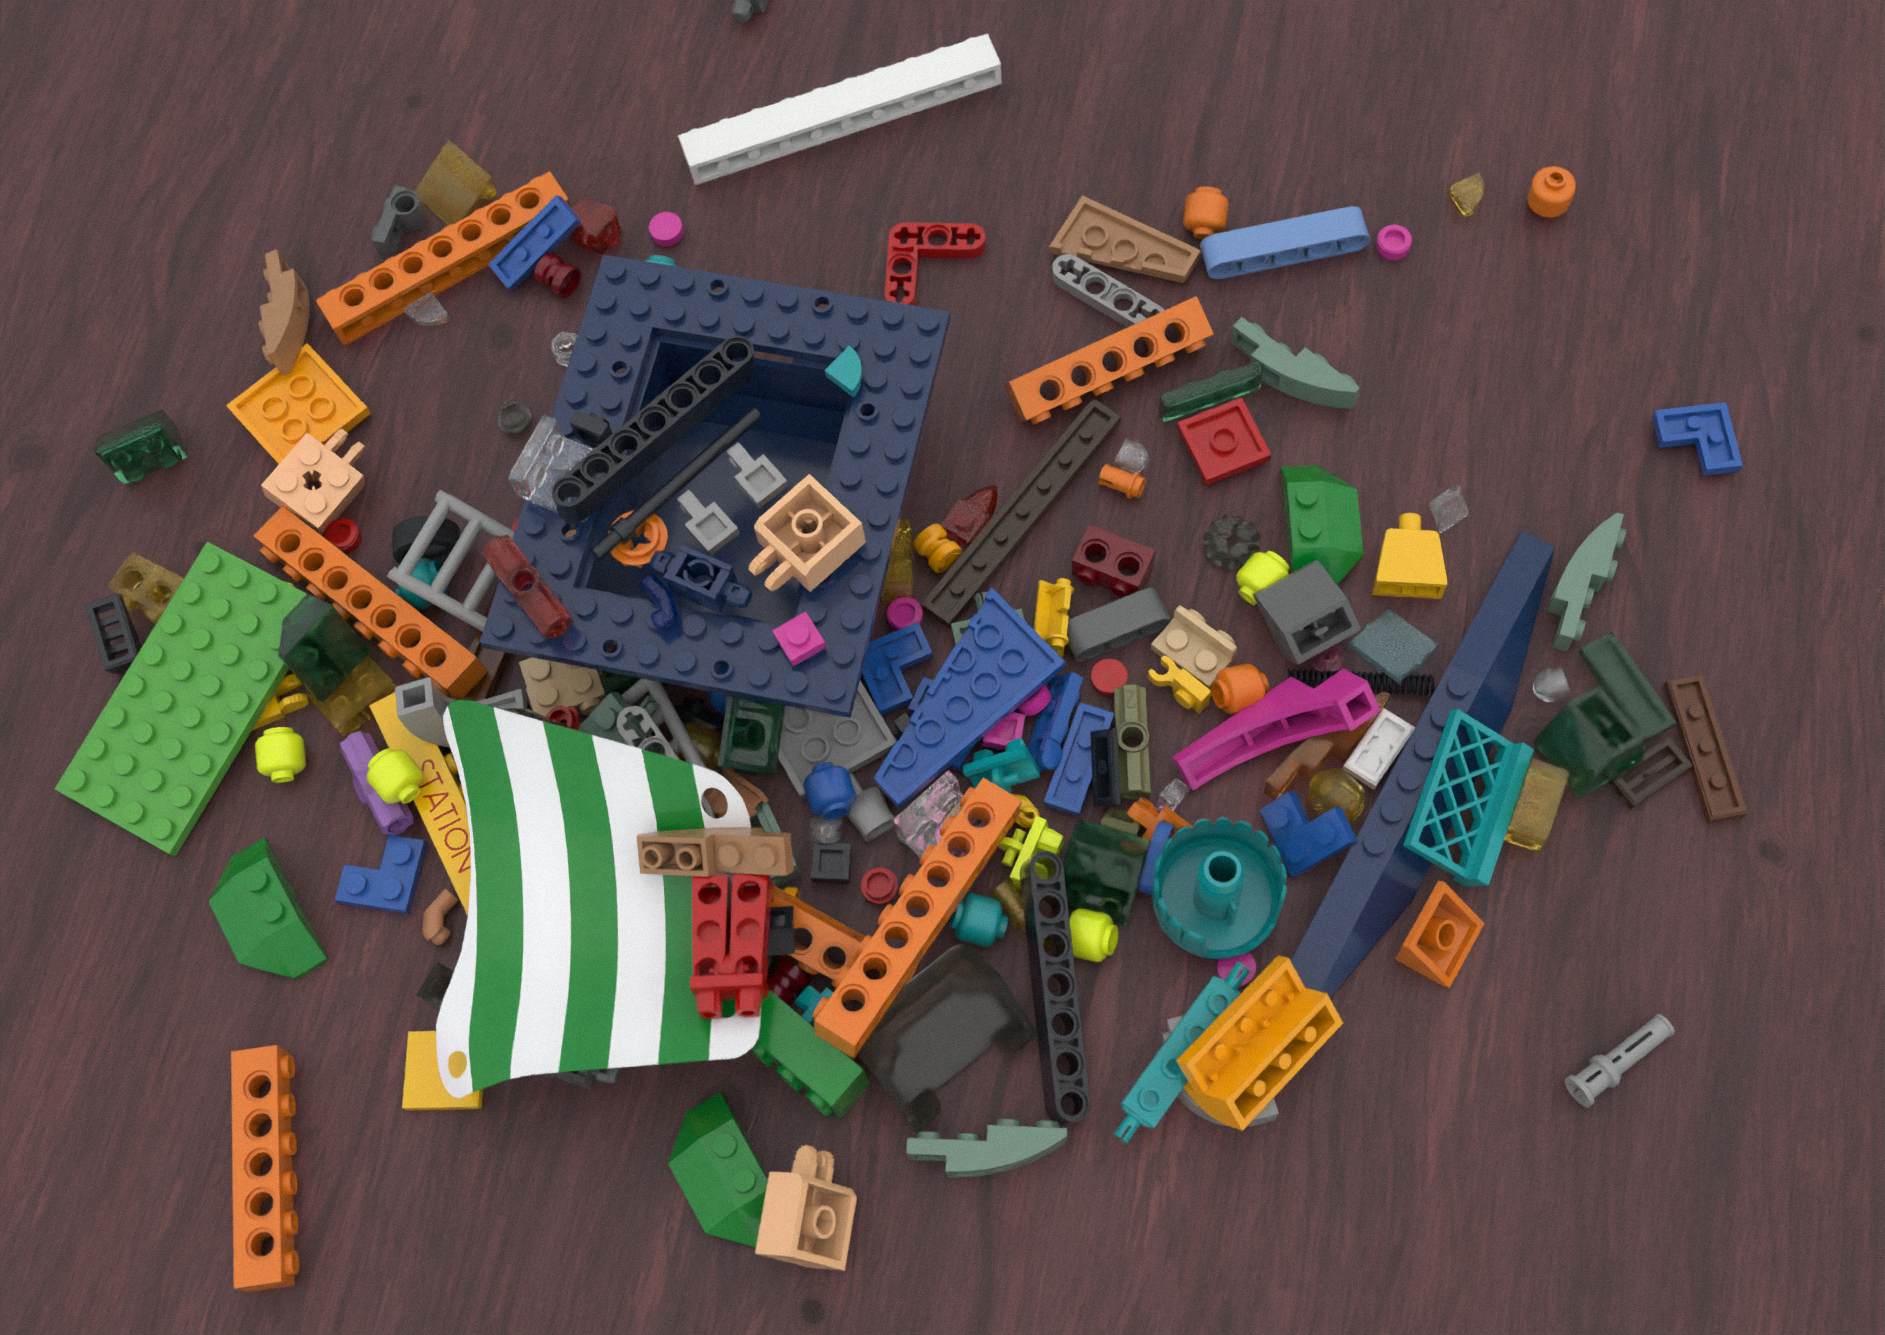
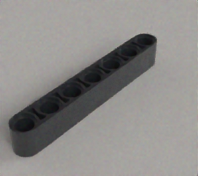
(652, 444)
(1045, 1003)

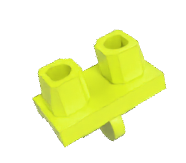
(1038, 839)

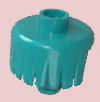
(1218, 888)

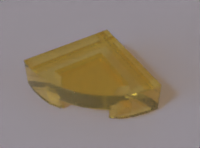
(1467, 193)

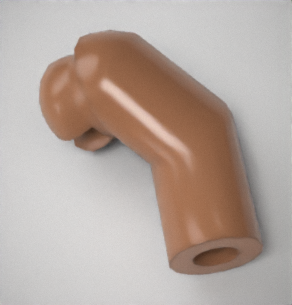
(434, 918)

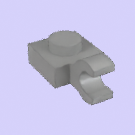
(756, 478)
(707, 525)

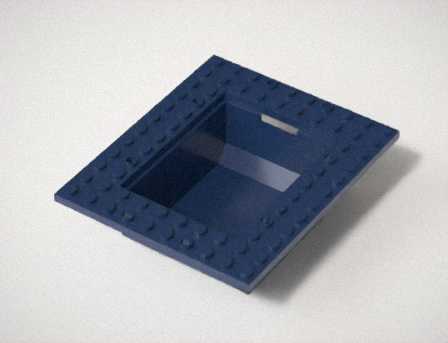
(857, 447)

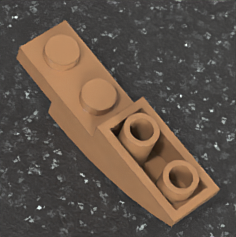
(286, 314)
(715, 851)

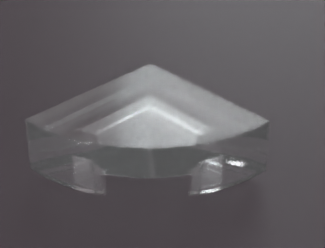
(427, 311)
(1172, 794)

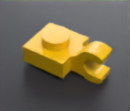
(1186, 688)

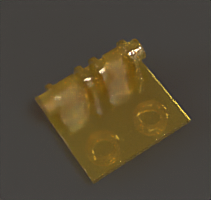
(454, 184)
(358, 690)

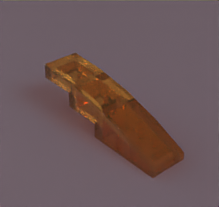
(1315, 751)

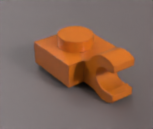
(1146, 814)

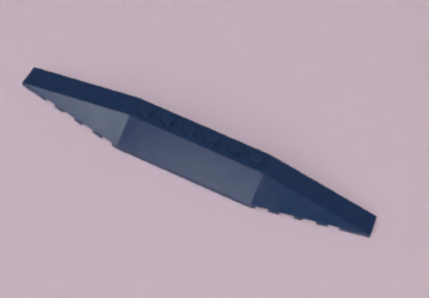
(1379, 872)

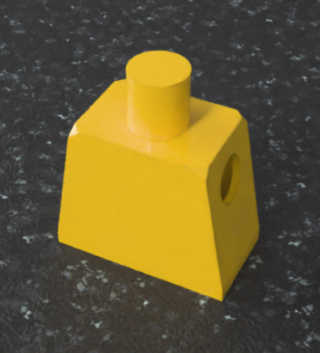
(1410, 562)

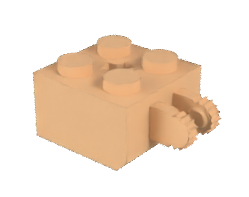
(316, 462)
(806, 535)
(806, 1215)

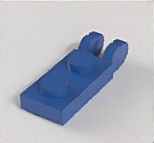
(1053, 721)

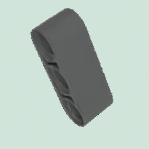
(1116, 624)

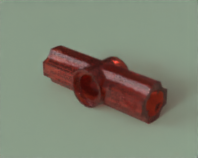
(538, 601)

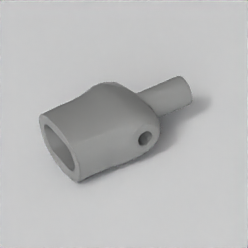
(870, 812)

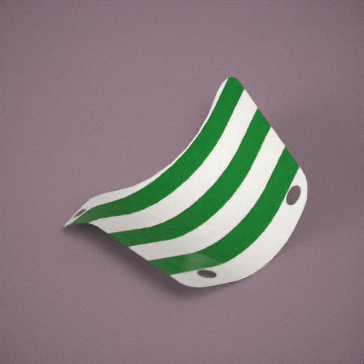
(564, 939)

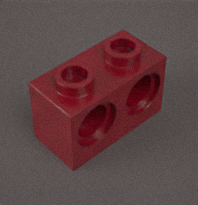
(1117, 555)

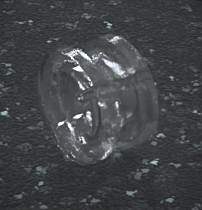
(564, 340)
(824, 830)

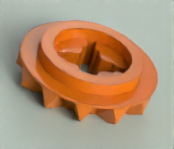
(654, 533)

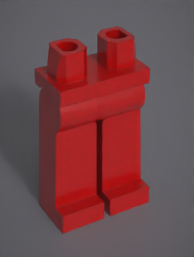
(730, 942)

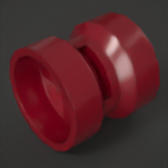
(560, 276)
(787, 980)

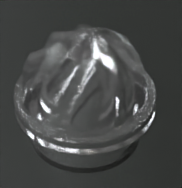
(1132, 456)
(1551, 685)

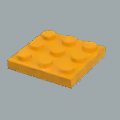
(288, 406)

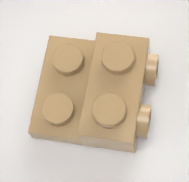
(561, 684)

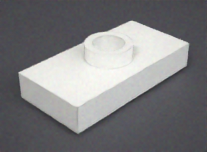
(1378, 748)

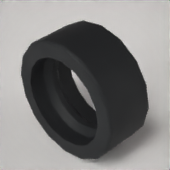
(440, 547)

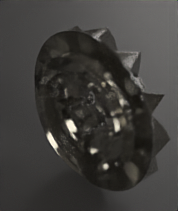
(1217, 548)

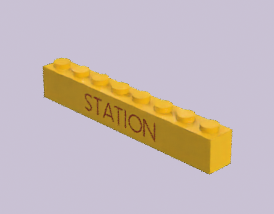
(441, 795)

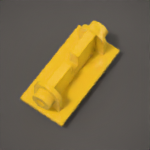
(1052, 612)

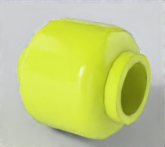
(1259, 572)
(280, 754)
(394, 776)
(1092, 935)

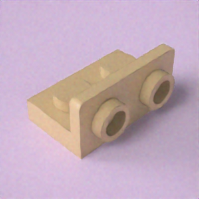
(1195, 646)

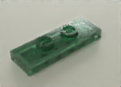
(1211, 391)
(1626, 685)

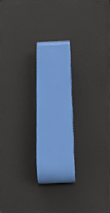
(1284, 242)

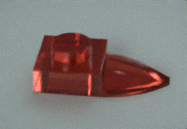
(971, 515)

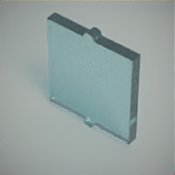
(1393, 645)

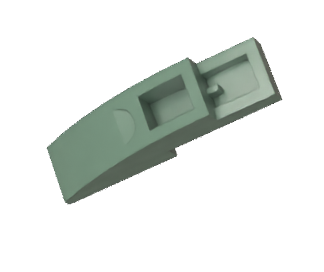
(1300, 376)
(1583, 576)
(1005, 1149)

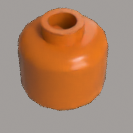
(1551, 191)
(1205, 212)
(1238, 687)

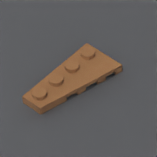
(1120, 242)

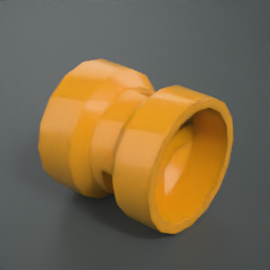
(938, 549)

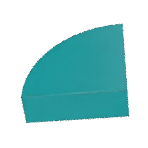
(846, 371)

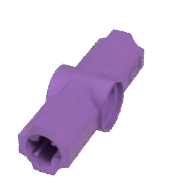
(357, 752)

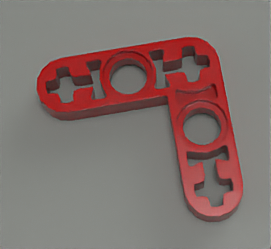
(912, 251)

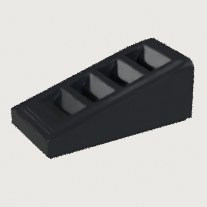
(107, 652)

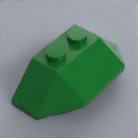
(1321, 520)
(265, 915)
(720, 1172)

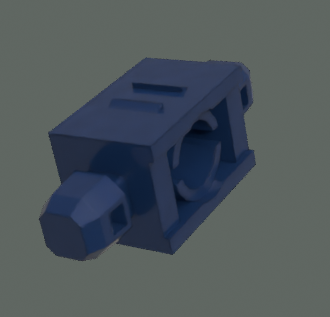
(712, 596)

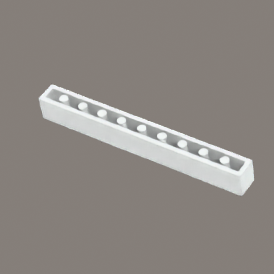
(841, 109)

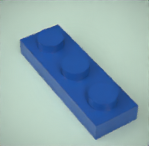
(534, 241)
(1074, 772)

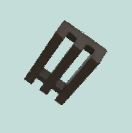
(1625, 789)

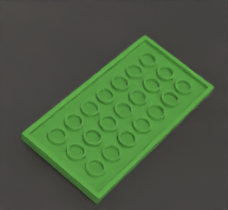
(186, 701)

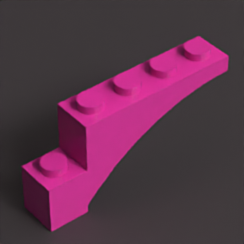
(1280, 718)

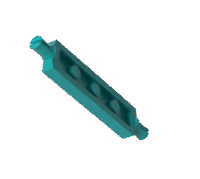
(1163, 1077)

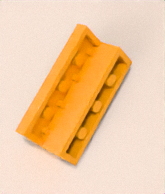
(1257, 1045)

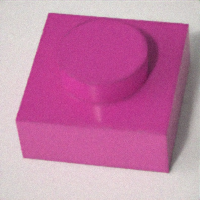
(799, 639)
(1007, 730)

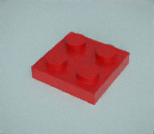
(1223, 441)

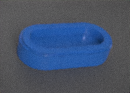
(1161, 835)

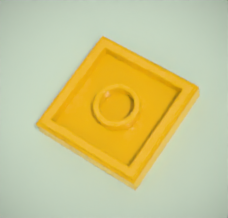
(422, 1079)

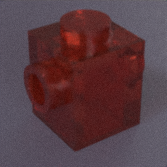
(598, 227)

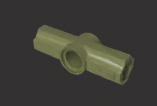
(1131, 721)

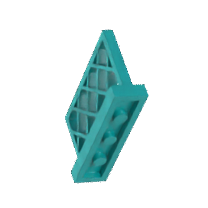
(1490, 812)

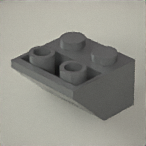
(1306, 613)

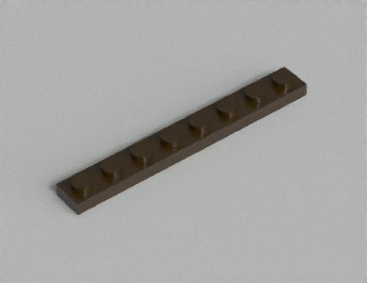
(1020, 513)

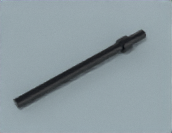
(625, 528)

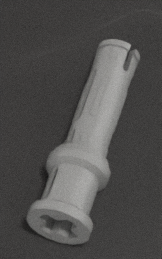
(1607, 1069)

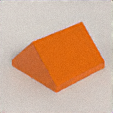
(1441, 936)

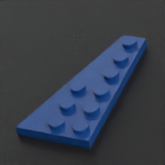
(978, 686)

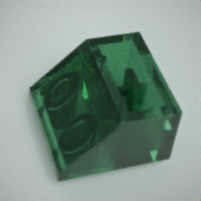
(141, 447)
(319, 646)
(1591, 741)
(1103, 869)

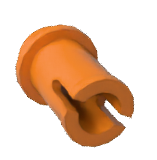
(1122, 481)

